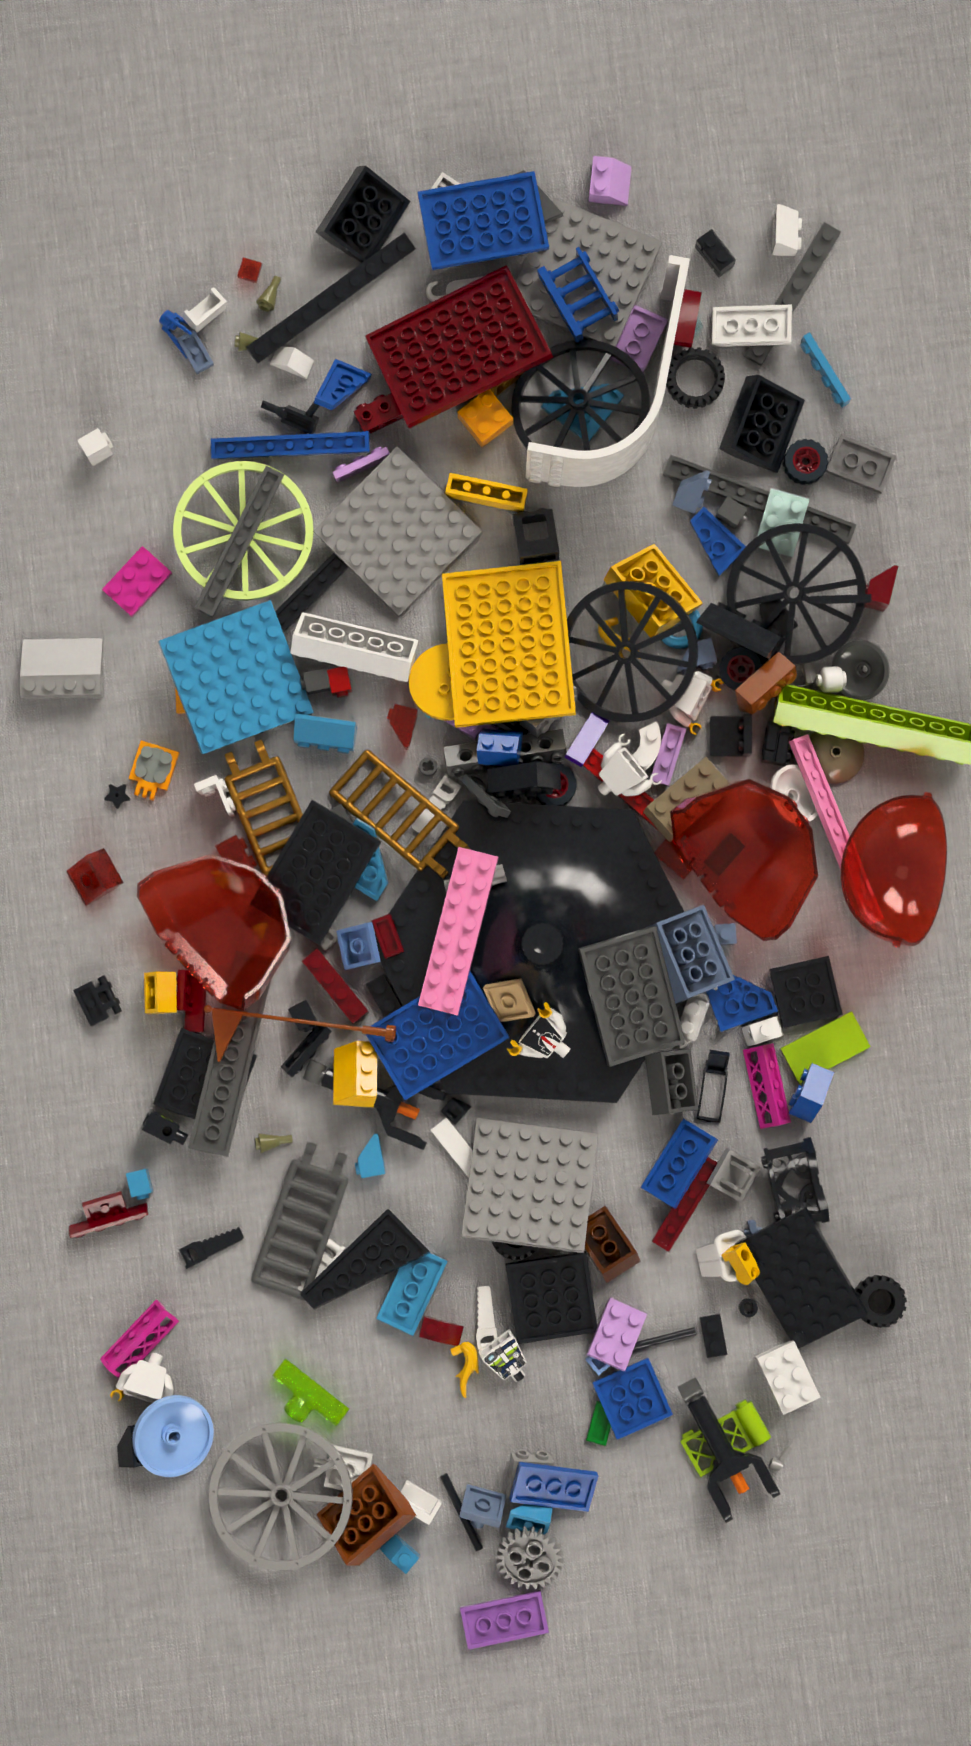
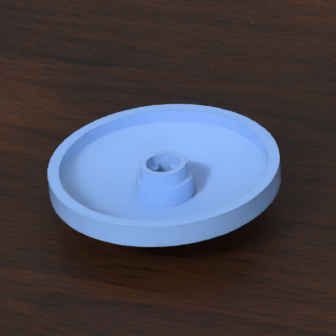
(173, 1436)

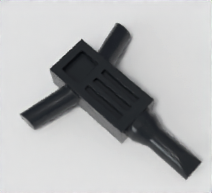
(297, 418)

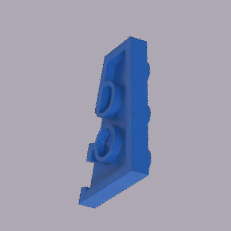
(340, 384)
(717, 540)

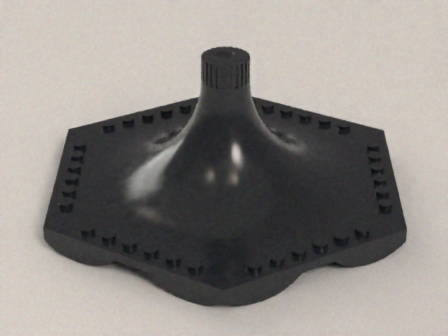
(568, 885)

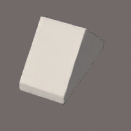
(292, 361)

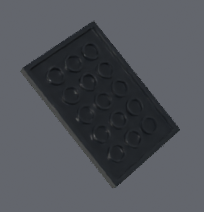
(320, 869)
(803, 1279)

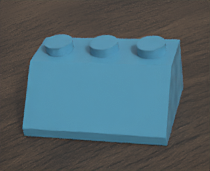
(324, 733)

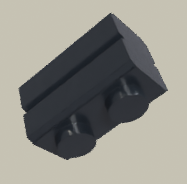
(715, 253)
(776, 744)

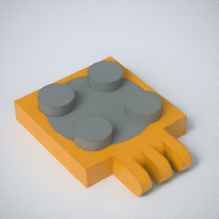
(153, 768)

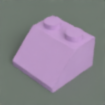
(609, 181)

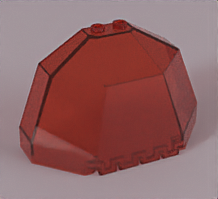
(751, 852)
(221, 922)

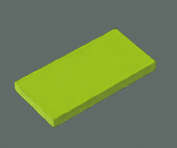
(826, 1045)

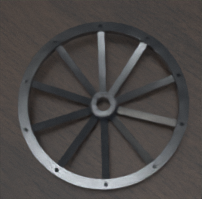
(578, 393)
(841, 546)
(691, 664)

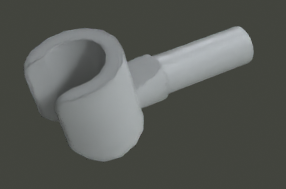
(775, 1464)

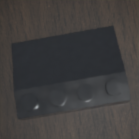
(363, 215)
(762, 423)

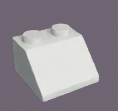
(785, 231)

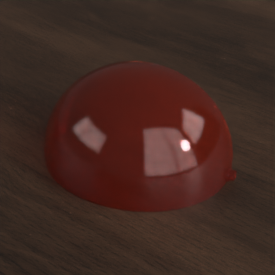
(896, 869)

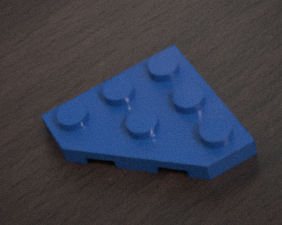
(739, 1003)

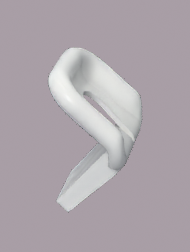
(710, 1258)

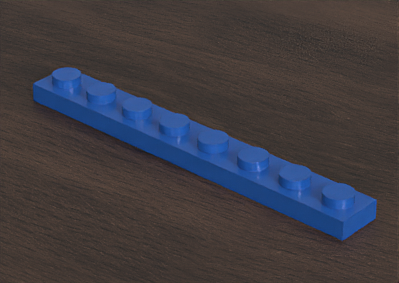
(290, 445)

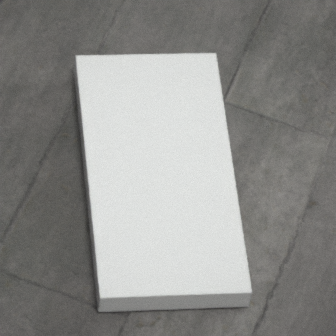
(752, 325)

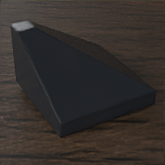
(455, 1109)

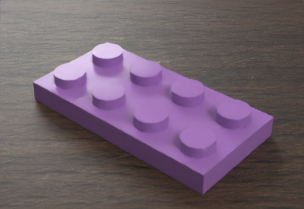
(504, 1619)

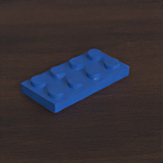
(679, 1163)
(553, 1486)

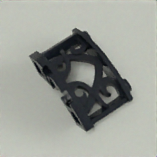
(806, 1158)

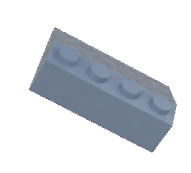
(692, 954)

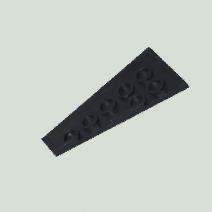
(376, 1252)

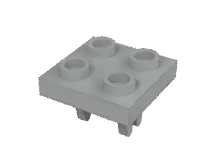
(733, 1175)

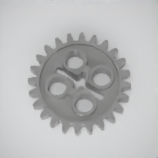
(530, 1557)

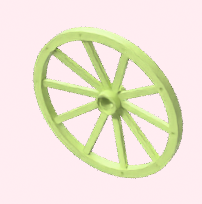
(242, 466)

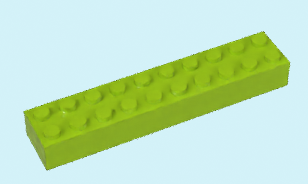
(873, 724)

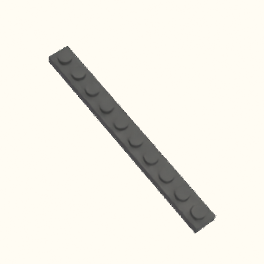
(754, 496)

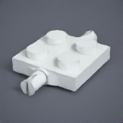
(356, 1462)

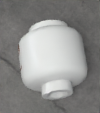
(831, 679)

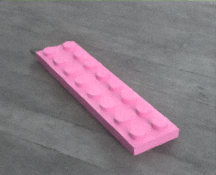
(458, 931)

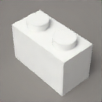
(96, 446)

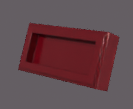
(387, 936)

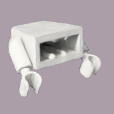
(622, 772)

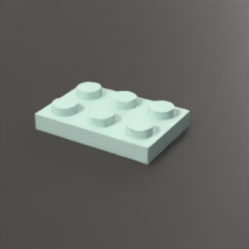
(780, 510)

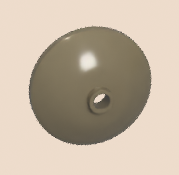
(842, 766)

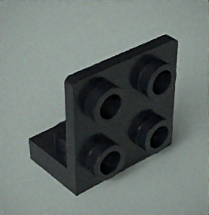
(731, 736)

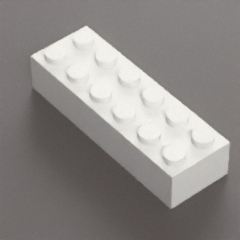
(354, 647)

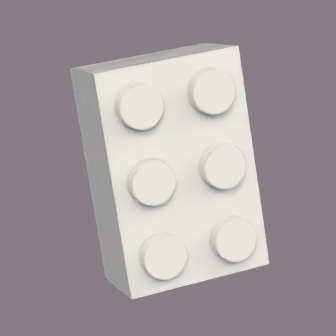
(787, 1376)

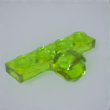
(308, 1395)

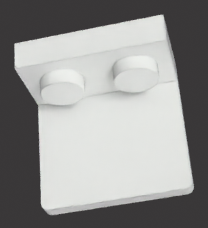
(208, 787)

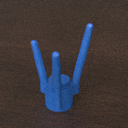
(172, 321)

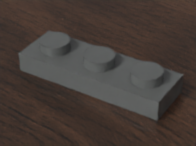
(491, 801)

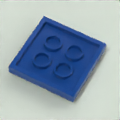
(632, 1398)

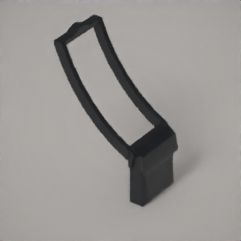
(716, 1064)

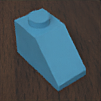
(371, 1159)
(530, 1516)
(400, 1553)

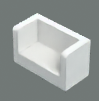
(205, 311)
(422, 1502)

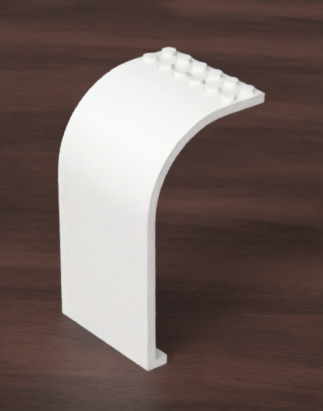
(595, 467)

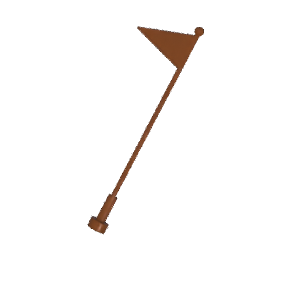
(227, 1021)

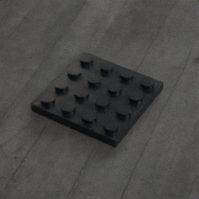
(186, 1074)
(551, 1297)

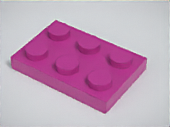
(137, 581)

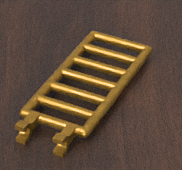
(410, 791)
(245, 815)

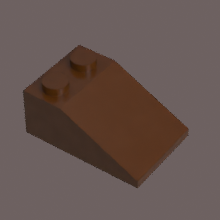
(608, 1245)

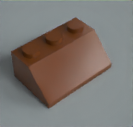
(765, 684)

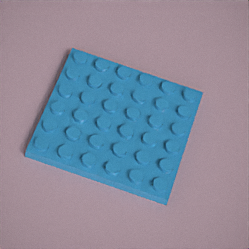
(235, 677)

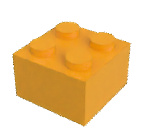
(485, 417)

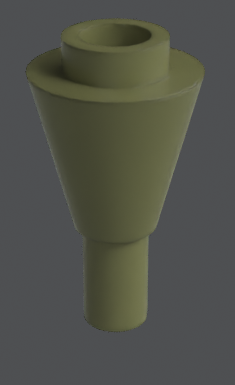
(268, 298)
(243, 340)
(266, 1142)

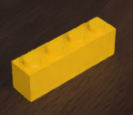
(486, 492)

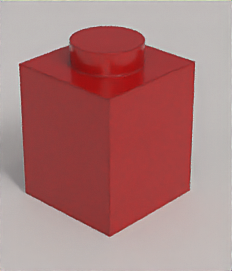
(339, 682)

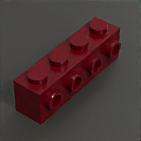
(378, 413)

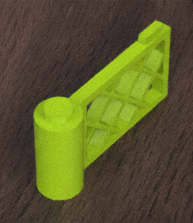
(749, 1424)

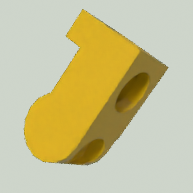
(742, 1263)

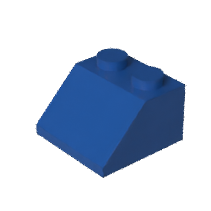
(499, 747)

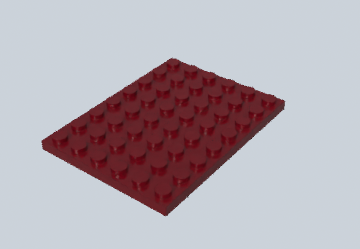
(458, 346)

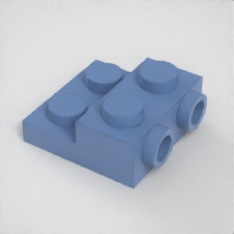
(358, 946)

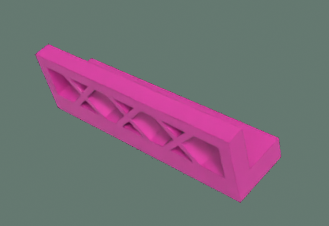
(770, 1085)
(136, 1336)

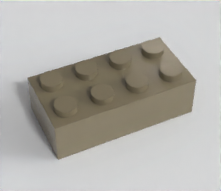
(698, 780)

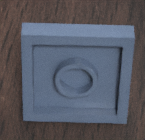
(482, 1506)

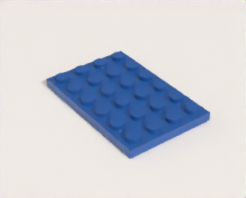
(483, 220)
(436, 1042)

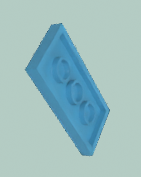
(411, 1293)

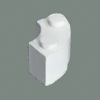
(648, 745)

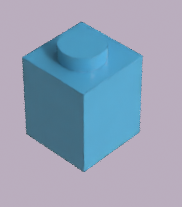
(139, 1184)

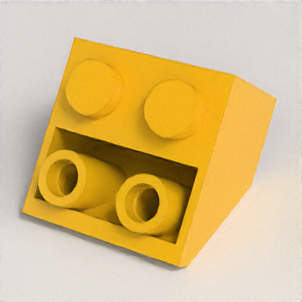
(160, 992)

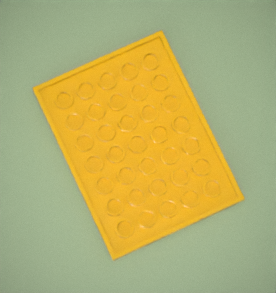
(508, 644)

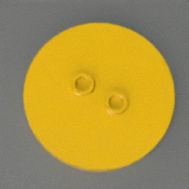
(432, 683)

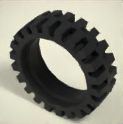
(708, 358)

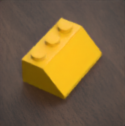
(355, 1074)

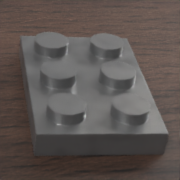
(861, 464)

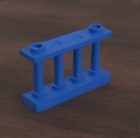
(567, 311)

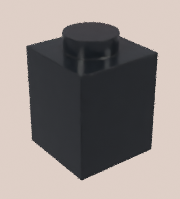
(304, 1012)

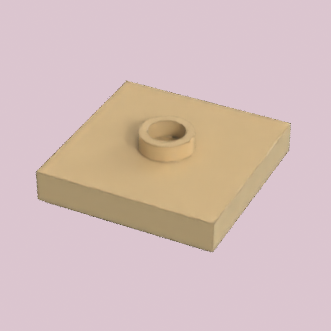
(509, 1000)

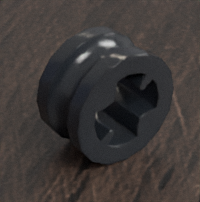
(754, 1306)

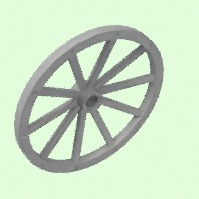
(215, 1491)

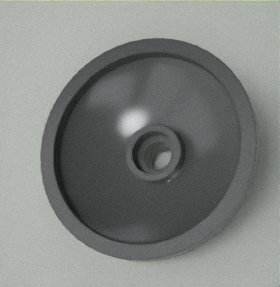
(852, 659)

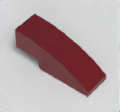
(687, 318)

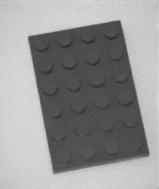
(631, 995)

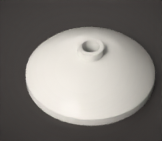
(791, 783)

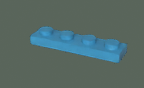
(828, 377)

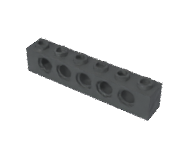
(553, 740)

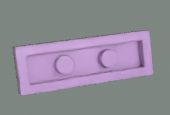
(360, 464)
(668, 754)

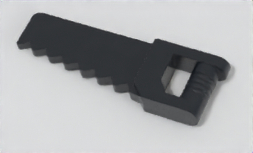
(210, 1246)

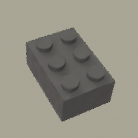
(671, 1082)

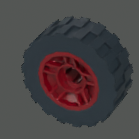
(813, 453)
(734, 659)
(567, 791)

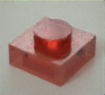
(249, 270)

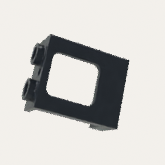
(537, 550)

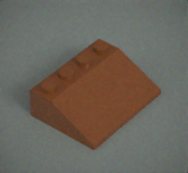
(375, 1516)

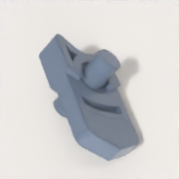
(751, 1227)

